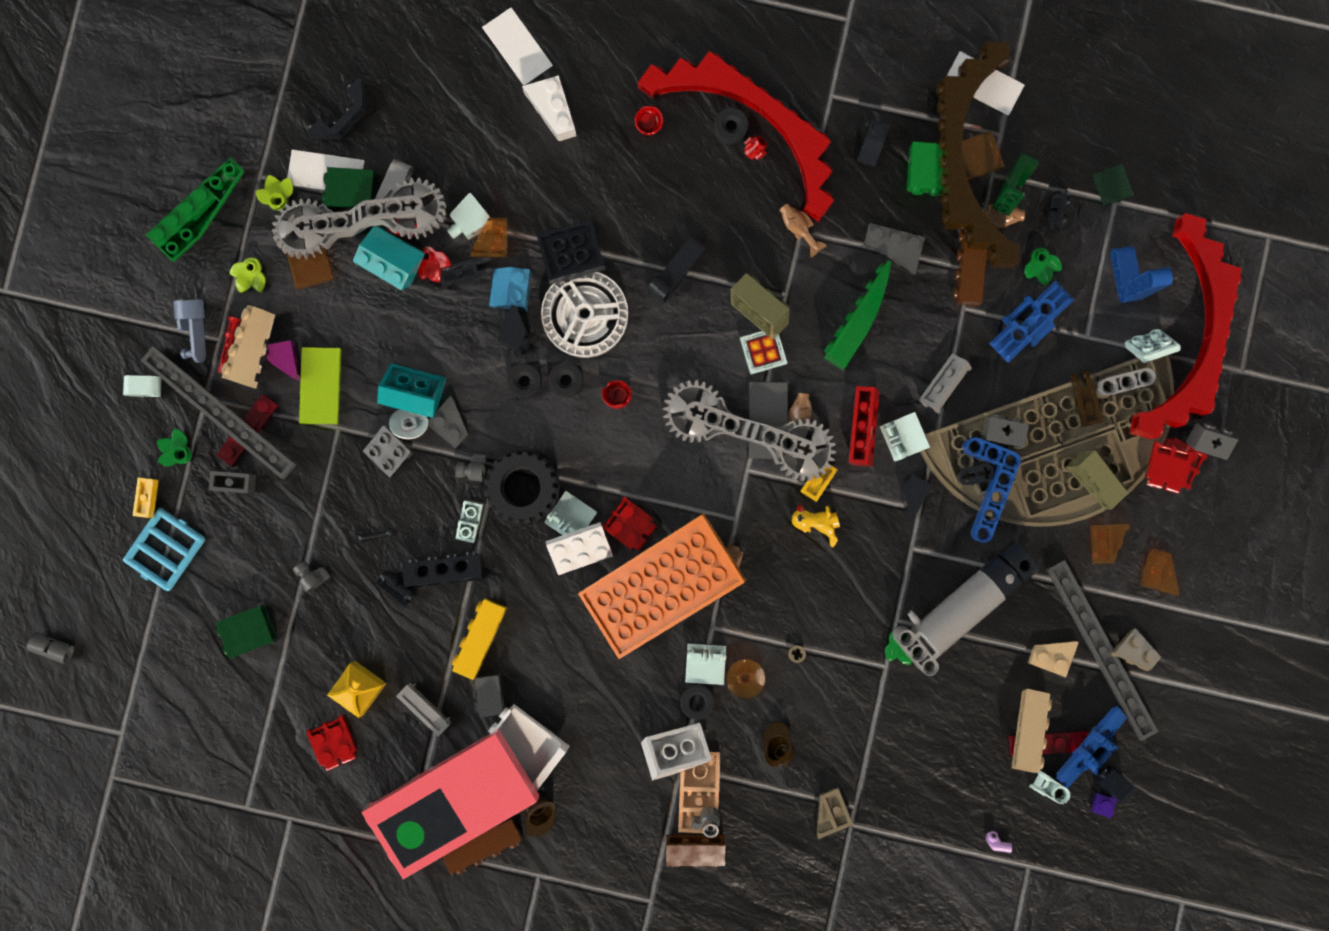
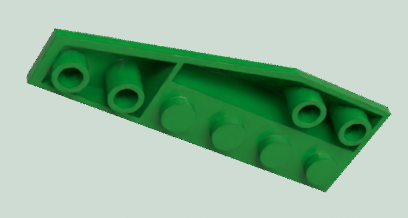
(196, 212)
(858, 322)

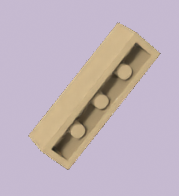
(1031, 731)

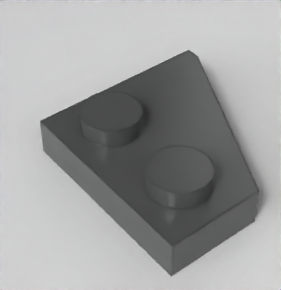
(449, 423)

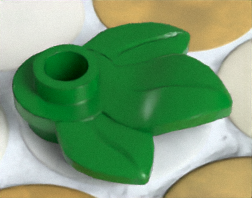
(1042, 269)
(172, 448)
(894, 651)

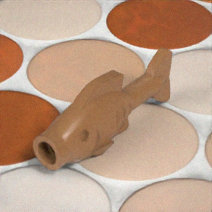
(1001, 220)
(799, 224)
(800, 410)

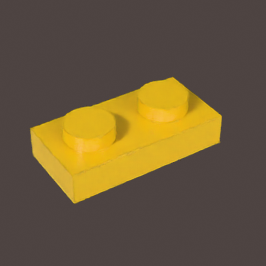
(815, 488)
(145, 497)

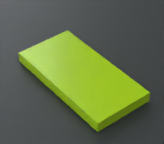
(320, 386)

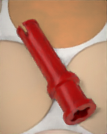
(230, 338)

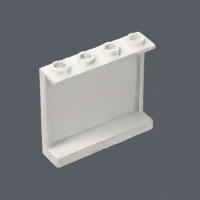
(531, 742)

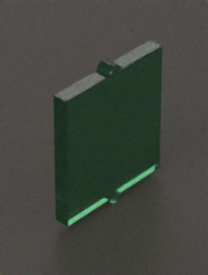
(1112, 185)

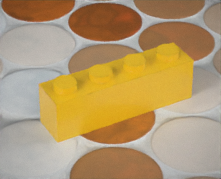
(479, 638)

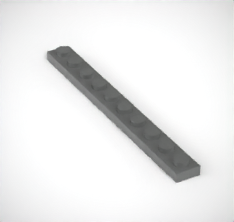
(218, 412)
(1101, 649)

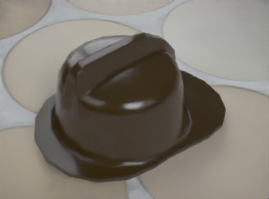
(778, 745)
(540, 817)

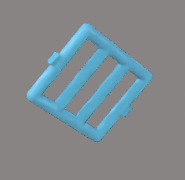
(177, 570)

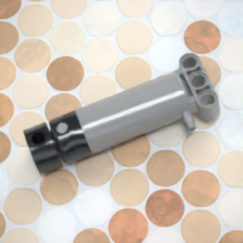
(965, 607)

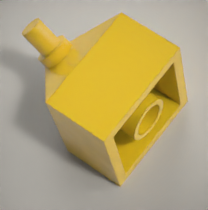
(356, 689)

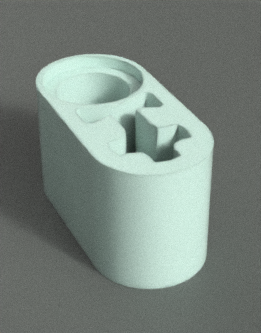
(142, 386)

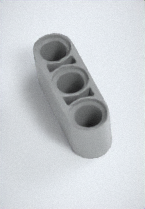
(396, 173)
(1133, 379)

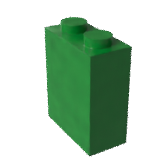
(924, 169)

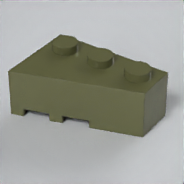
(1097, 478)

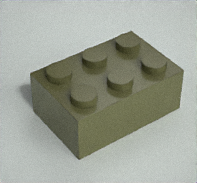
(760, 306)

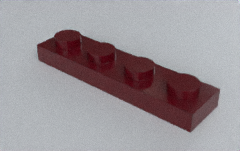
(256, 418)
(1057, 742)

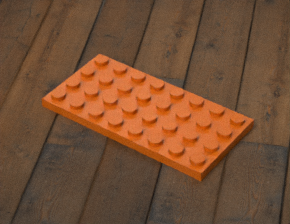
(662, 586)

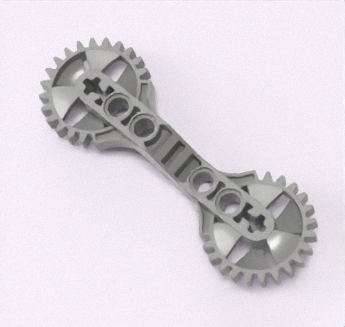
(307, 224)
(749, 430)

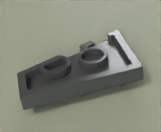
(896, 244)

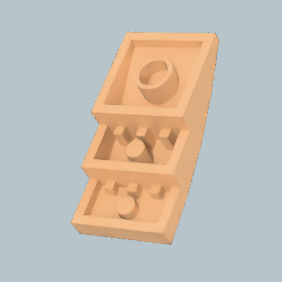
(697, 791)

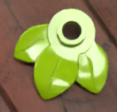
(275, 190)
(248, 278)

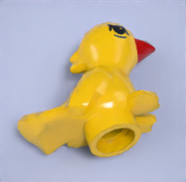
(822, 521)

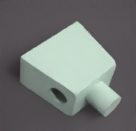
(468, 218)

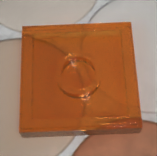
(981, 155)
(311, 270)

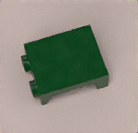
(348, 187)
(1008, 195)
(246, 631)

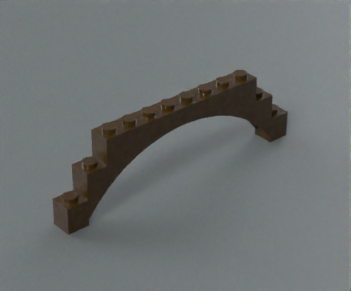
(958, 200)

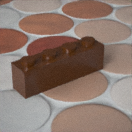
(969, 274)
(485, 845)

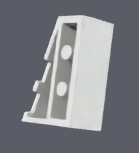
(551, 104)

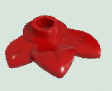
(432, 266)

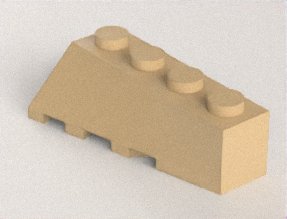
(248, 346)

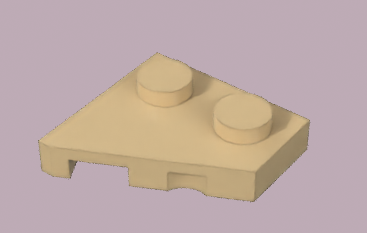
(1054, 656)

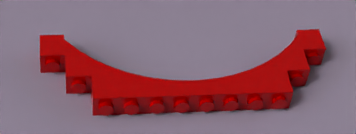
(723, 79)
(1219, 289)

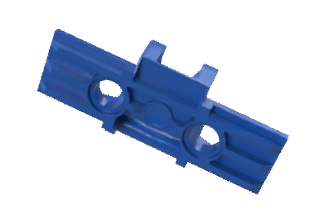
(1033, 327)
(1099, 737)

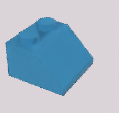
(510, 287)

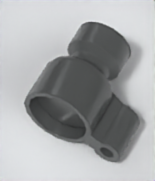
(475, 470)
(310, 579)
(708, 820)

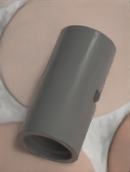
(50, 648)

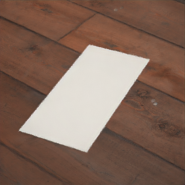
(517, 46)
(997, 89)
(308, 168)

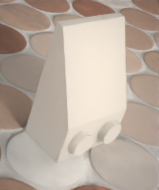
(675, 751)

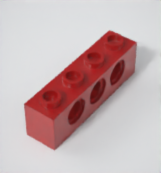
(864, 426)

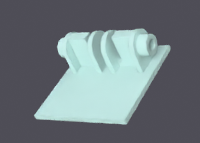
(904, 436)
(569, 515)
(705, 664)

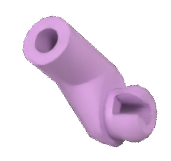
(996, 844)

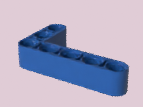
(1129, 281)
(994, 485)

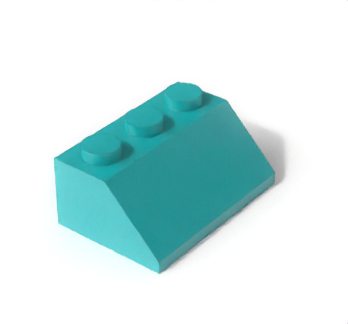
(389, 257)
(411, 390)

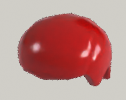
(649, 120)
(617, 394)

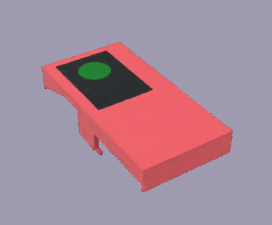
(450, 804)

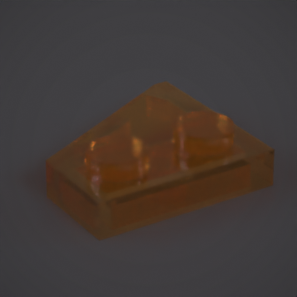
(492, 239)
(1106, 542)
(1160, 573)

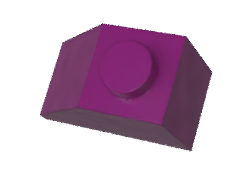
(285, 357)

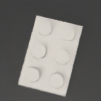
(579, 548)

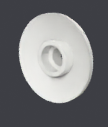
(402, 419)

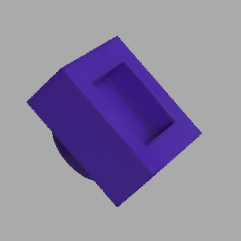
(1103, 805)

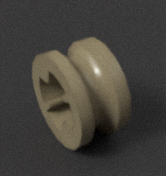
(802, 651)

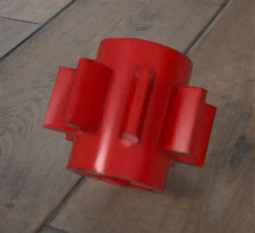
(755, 147)

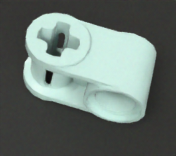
(1047, 787)

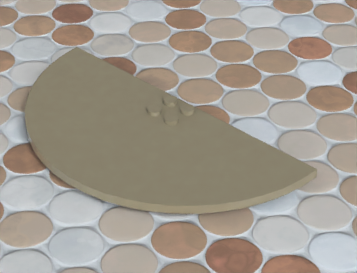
(1043, 487)

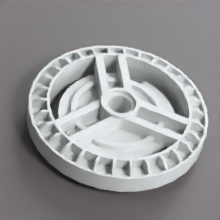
(589, 328)

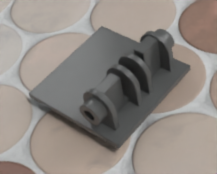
(387, 451)

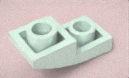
(469, 521)

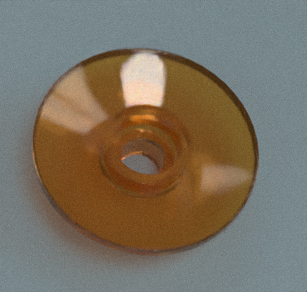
(752, 686)

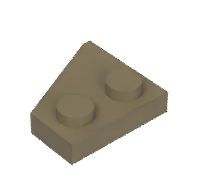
(1136, 651)
(832, 813)

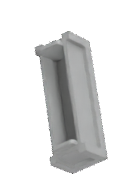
(945, 383)
(424, 709)

